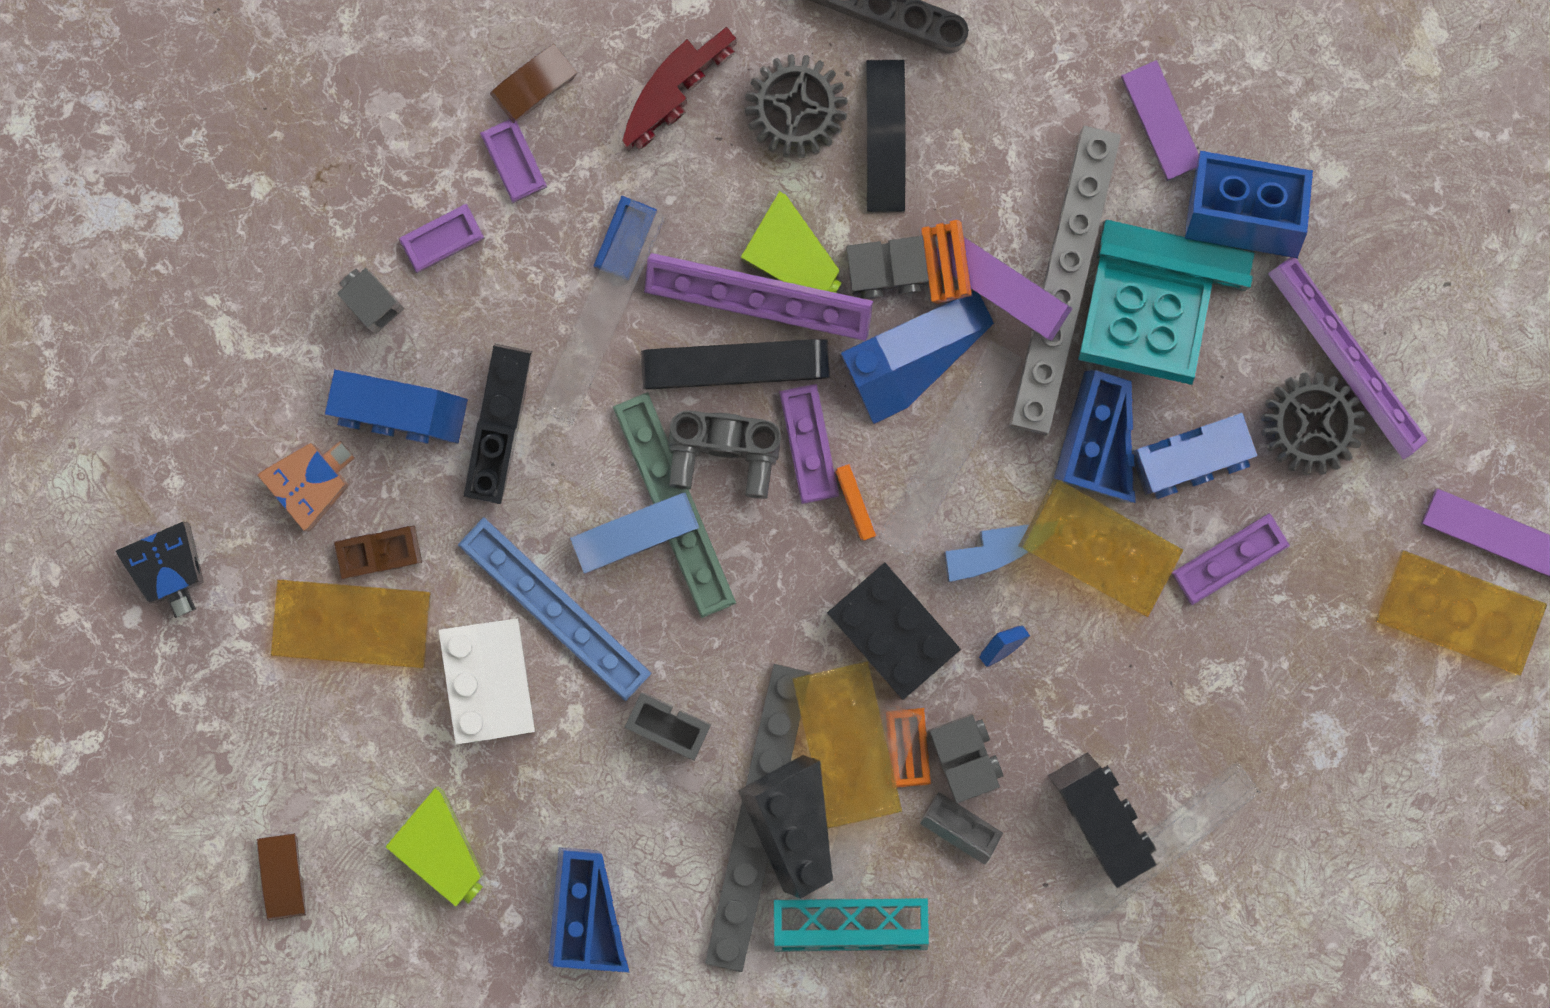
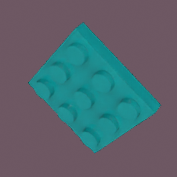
(1146, 320)

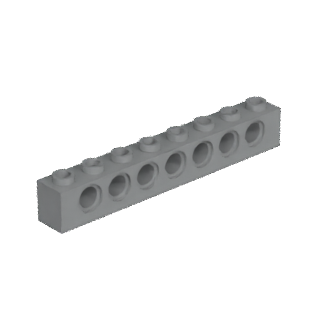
(1066, 277)

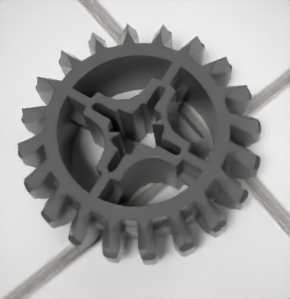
(779, 102)
(1327, 436)

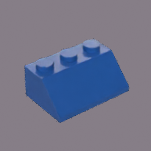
(1249, 204)

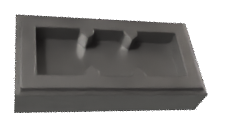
(961, 828)

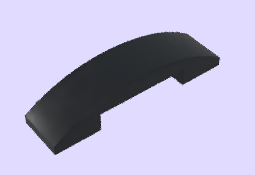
(886, 135)

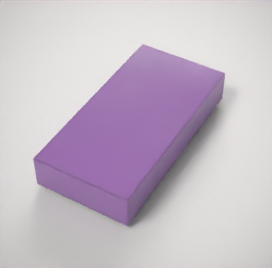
(513, 160)
(441, 238)

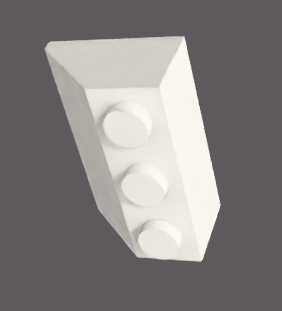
(486, 681)

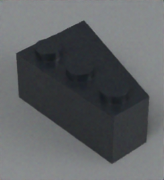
(1105, 819)
(792, 824)

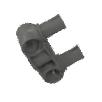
(725, 437)

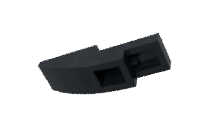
(498, 424)

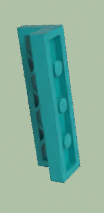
(1174, 253)
(851, 940)

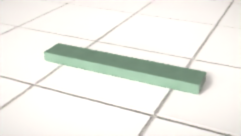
(654, 461)

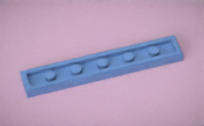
(554, 609)

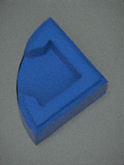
(1003, 645)

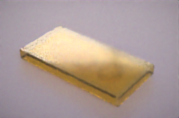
(1100, 547)
(1461, 612)
(350, 623)
(850, 742)

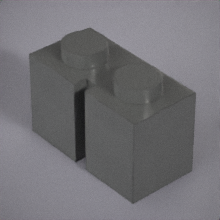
(887, 266)
(369, 299)
(655, 722)
(965, 758)

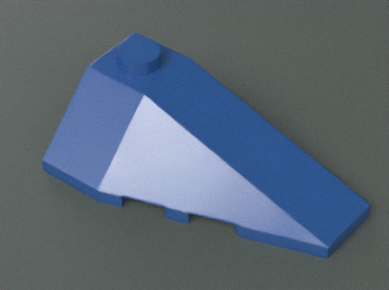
(909, 358)

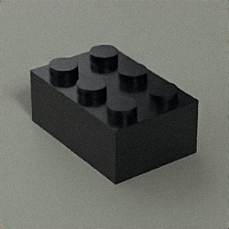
(893, 631)

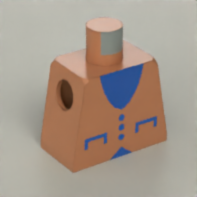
(308, 482)

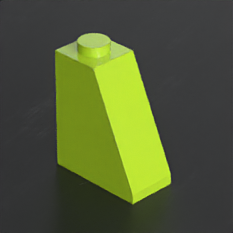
(789, 249)
(438, 849)

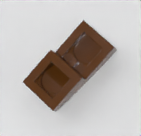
(533, 83)
(378, 552)
(281, 877)

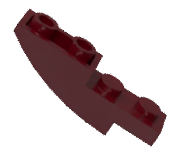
(661, 96)

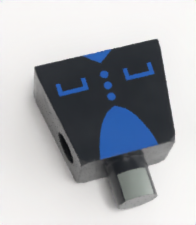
(165, 567)

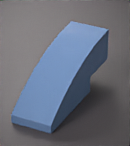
(634, 533)
(996, 550)

